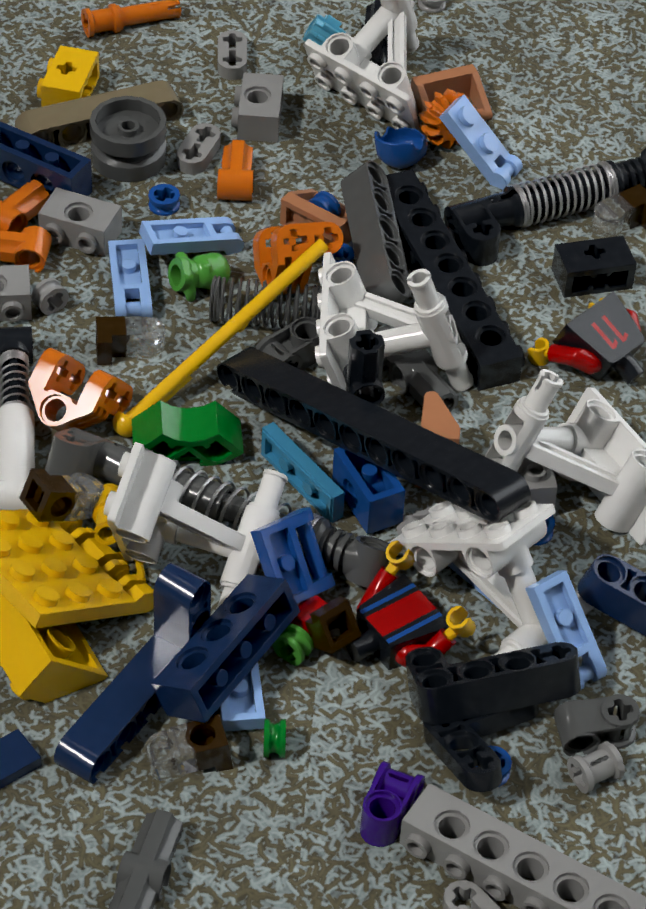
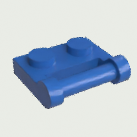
(283, 556)

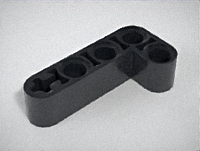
(490, 683)

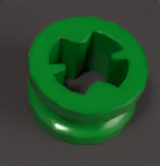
(274, 738)

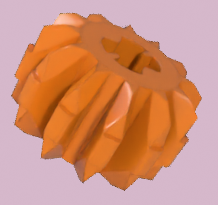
(432, 125)

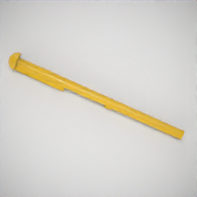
(181, 375)

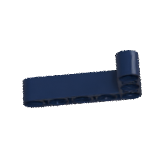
(616, 590)
(121, 710)

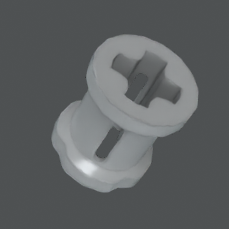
(596, 767)

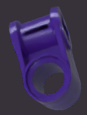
(387, 804)

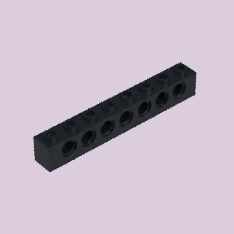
(431, 246)

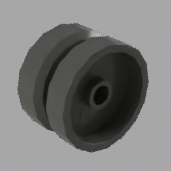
(128, 138)

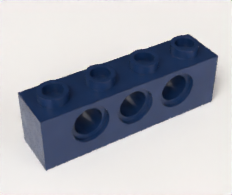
(30, 158)
(226, 648)

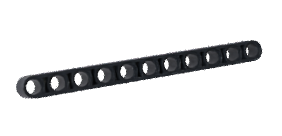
(376, 435)

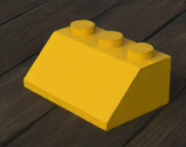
(45, 660)

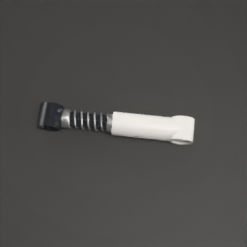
(16, 416)

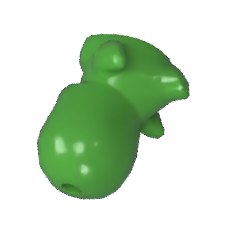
(198, 272)

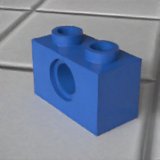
(369, 490)

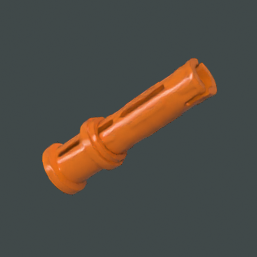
(116, 17)

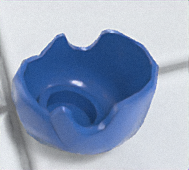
(400, 147)

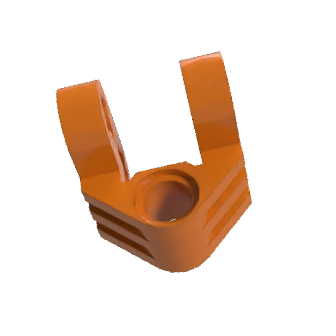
(283, 251)
(62, 373)

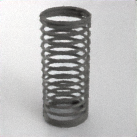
(216, 303)

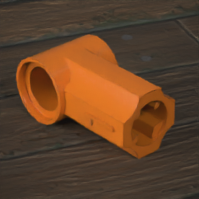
(236, 174)
(22, 206)
(26, 247)

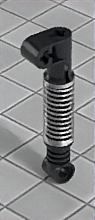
(480, 221)

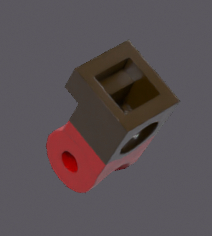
(328, 620)

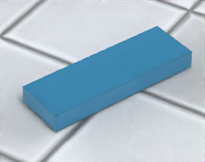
(302, 473)

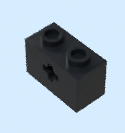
(593, 266)

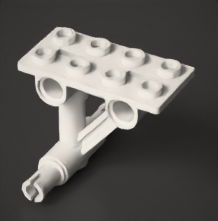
(346, 64)
(350, 308)
(589, 449)
(149, 513)
(490, 555)

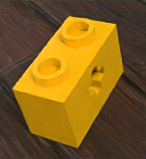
(69, 76)

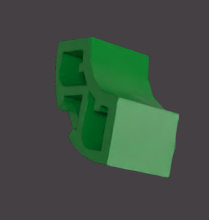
(190, 434)

